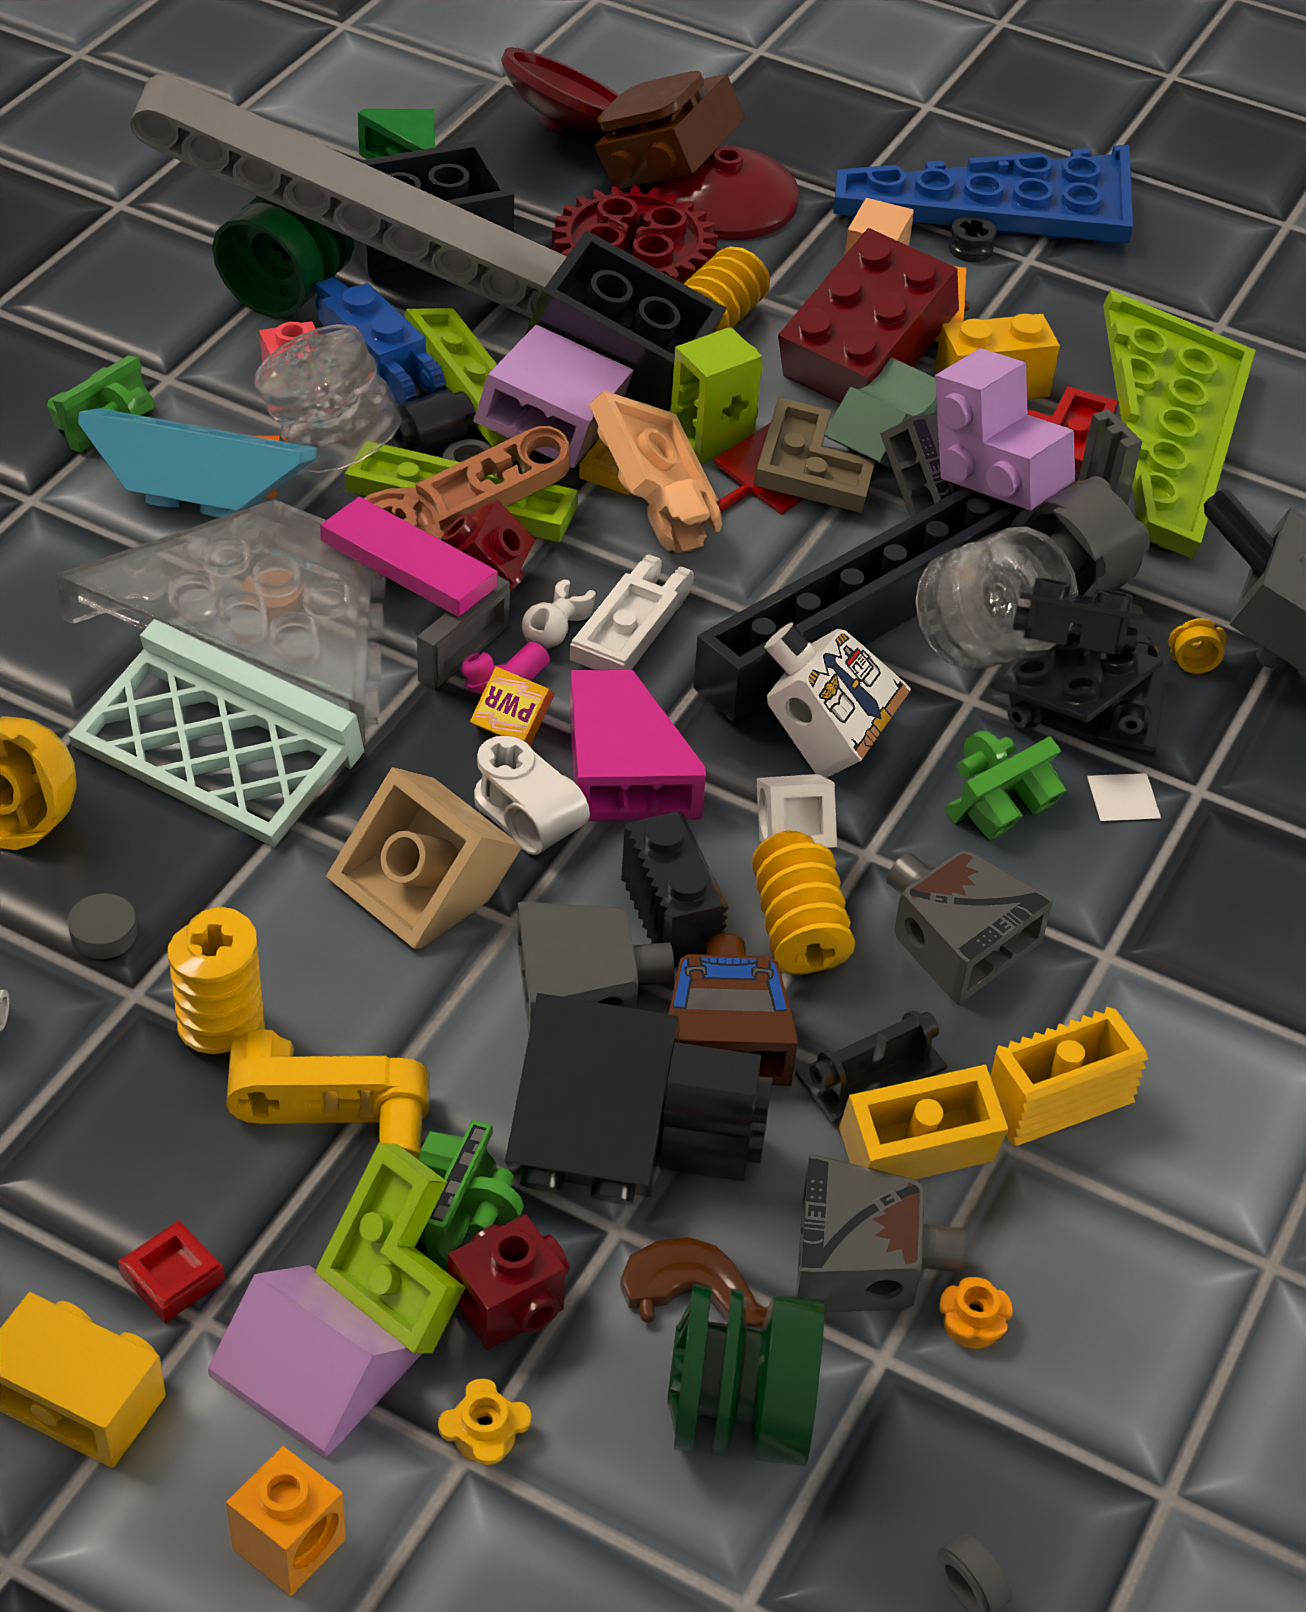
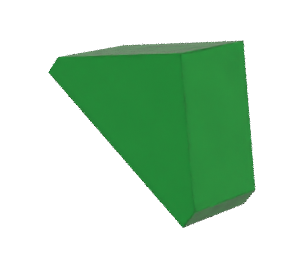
(394, 131)

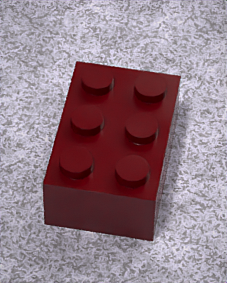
(869, 308)

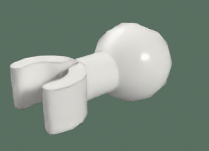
(549, 622)

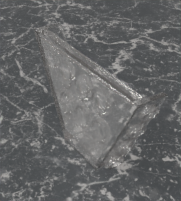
(257, 591)

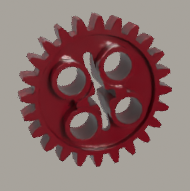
(671, 234)

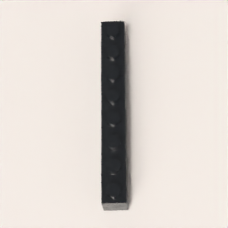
(858, 592)

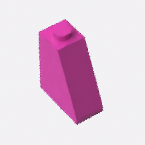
(629, 751)

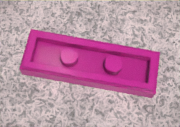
(409, 556)

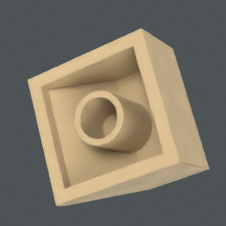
(422, 858)

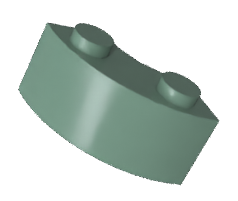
(884, 403)

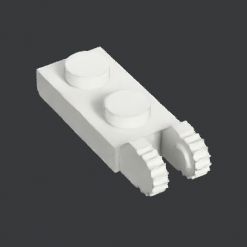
(630, 617)

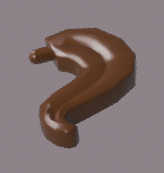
(673, 1266)

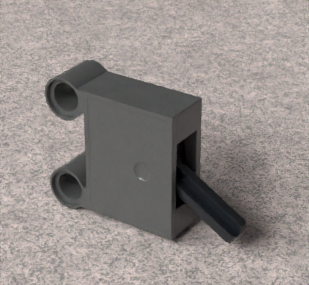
(1275, 590)

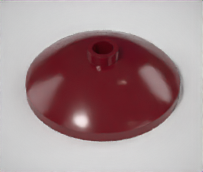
(557, 90)
(740, 191)

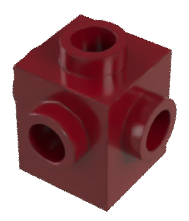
(494, 539)
(510, 1280)

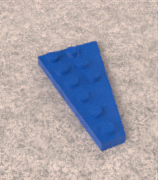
(1016, 192)

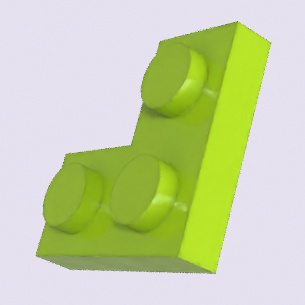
(375, 1253)

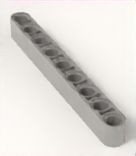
(342, 193)

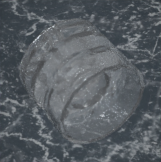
(329, 396)
(973, 592)

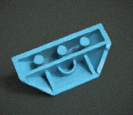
(191, 462)

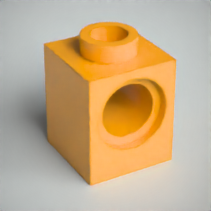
(286, 1520)

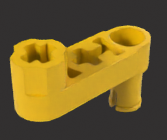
(277, 1088)

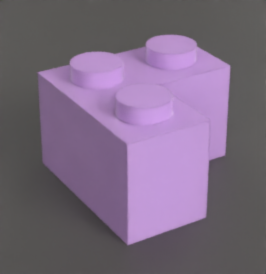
(990, 437)

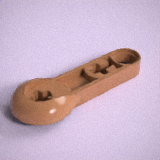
(462, 488)

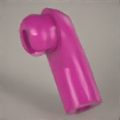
(525, 663)

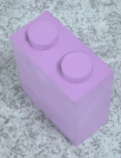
(550, 384)

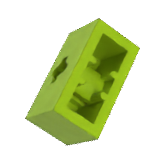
(716, 391)

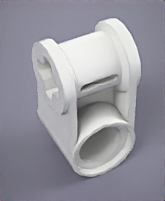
(527, 795)

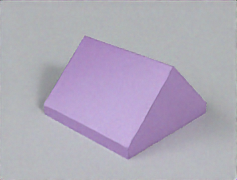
(307, 1357)

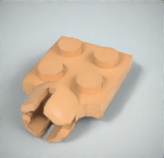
(659, 467)

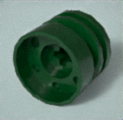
(276, 257)
(748, 1374)

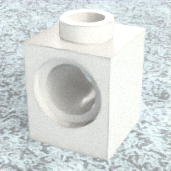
(798, 805)

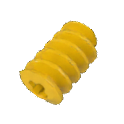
(734, 281)
(802, 903)
(216, 980)

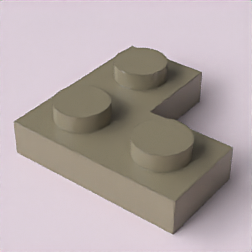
(800, 465)

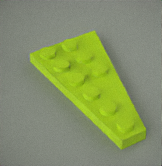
(1182, 399)

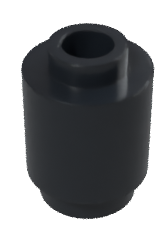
(435, 422)

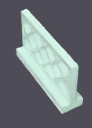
(254, 700)

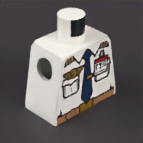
(831, 696)

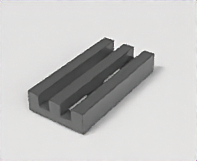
(1111, 453)

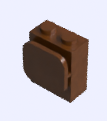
(666, 127)

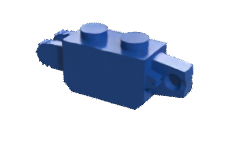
(389, 337)

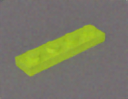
(458, 354)
(543, 513)

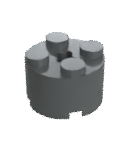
(1093, 531)

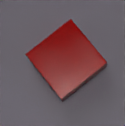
(171, 1271)

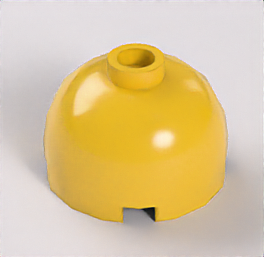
(34, 782)

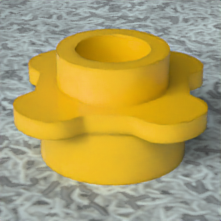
(484, 1442)

